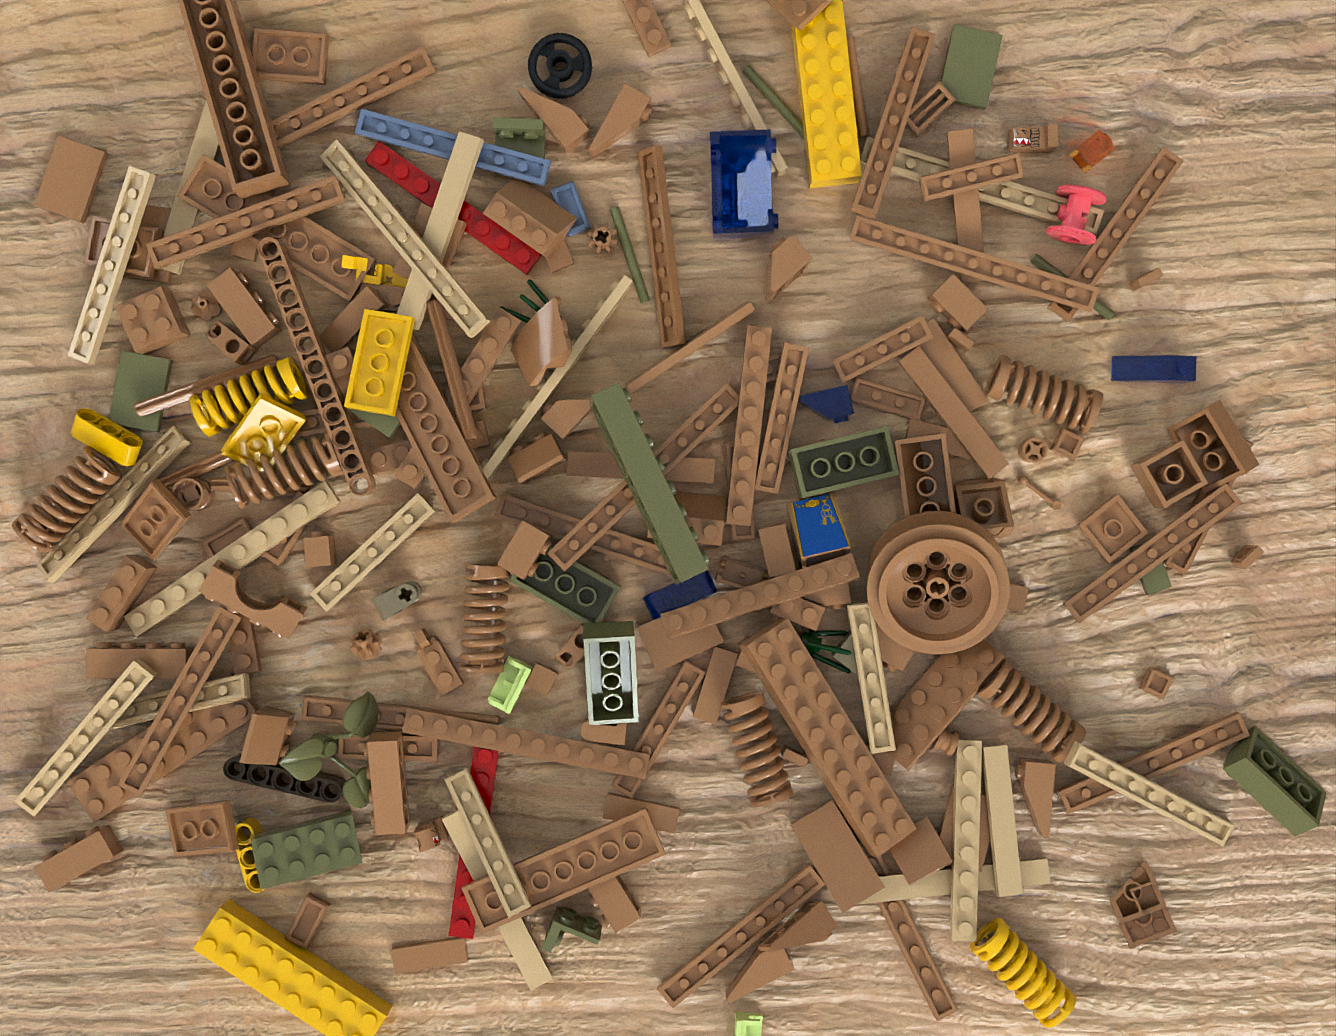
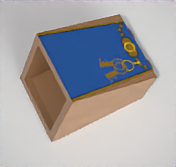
(817, 529)

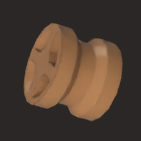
(1037, 448)
(946, 741)

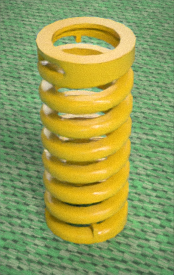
(214, 422)
(1020, 974)

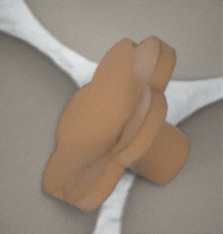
(210, 308)

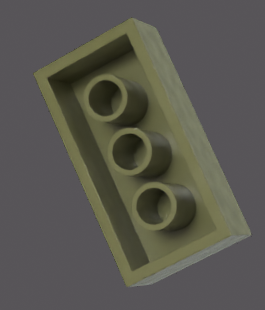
(843, 462)
(577, 591)
(610, 672)
(305, 849)

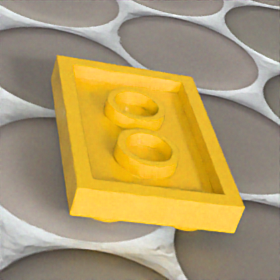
(262, 430)

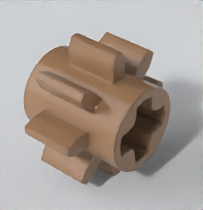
(606, 233)
(366, 644)

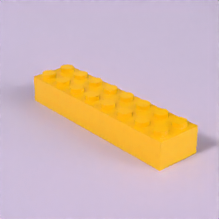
(827, 99)
(290, 974)

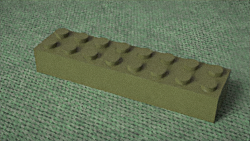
(647, 483)

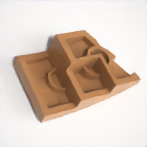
(542, 343)
(1141, 908)

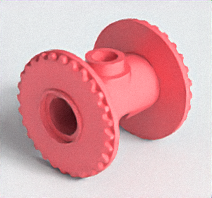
(1073, 213)

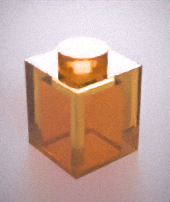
(1092, 151)

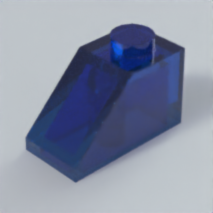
(829, 403)

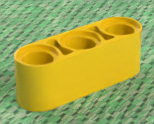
(106, 437)
(246, 862)

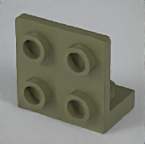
(520, 135)
(567, 920)

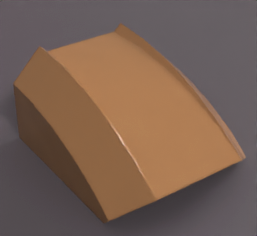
(985, 503)

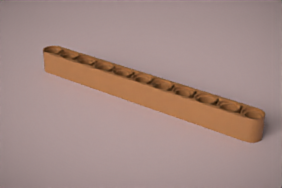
(308, 358)

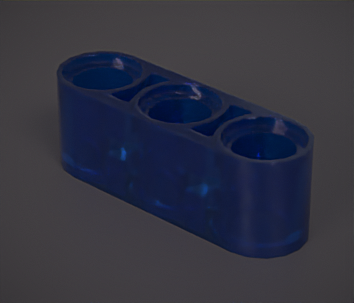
(679, 595)

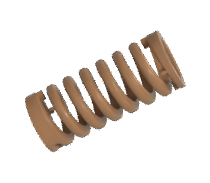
(1087, 402)
(243, 491)
(50, 507)
(490, 661)
(1055, 741)
(779, 788)

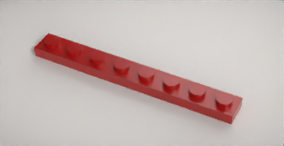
(478, 224)
(484, 774)

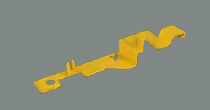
(379, 275)

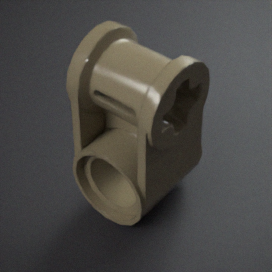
(394, 600)

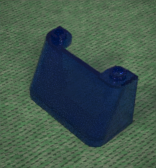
(742, 184)

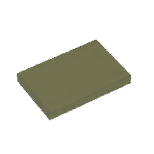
(970, 65)
(137, 380)

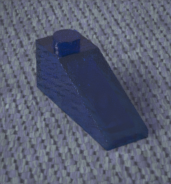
(1154, 369)

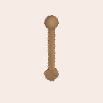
(1055, 505)

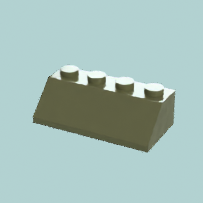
(1276, 782)

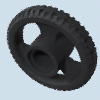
(581, 63)

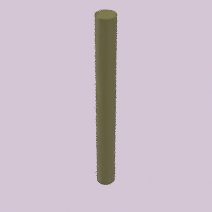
(772, 97)
(629, 254)
(1047, 267)

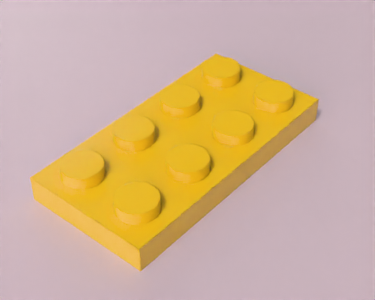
(379, 362)

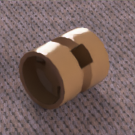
(194, 493)

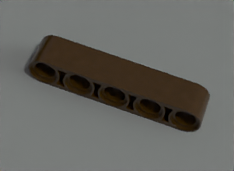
(274, 781)

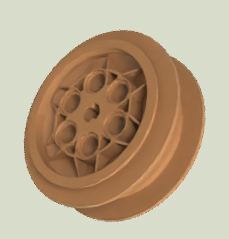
(960, 617)

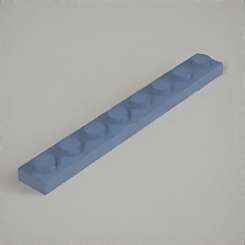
(441, 143)

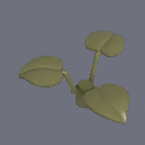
(305, 759)

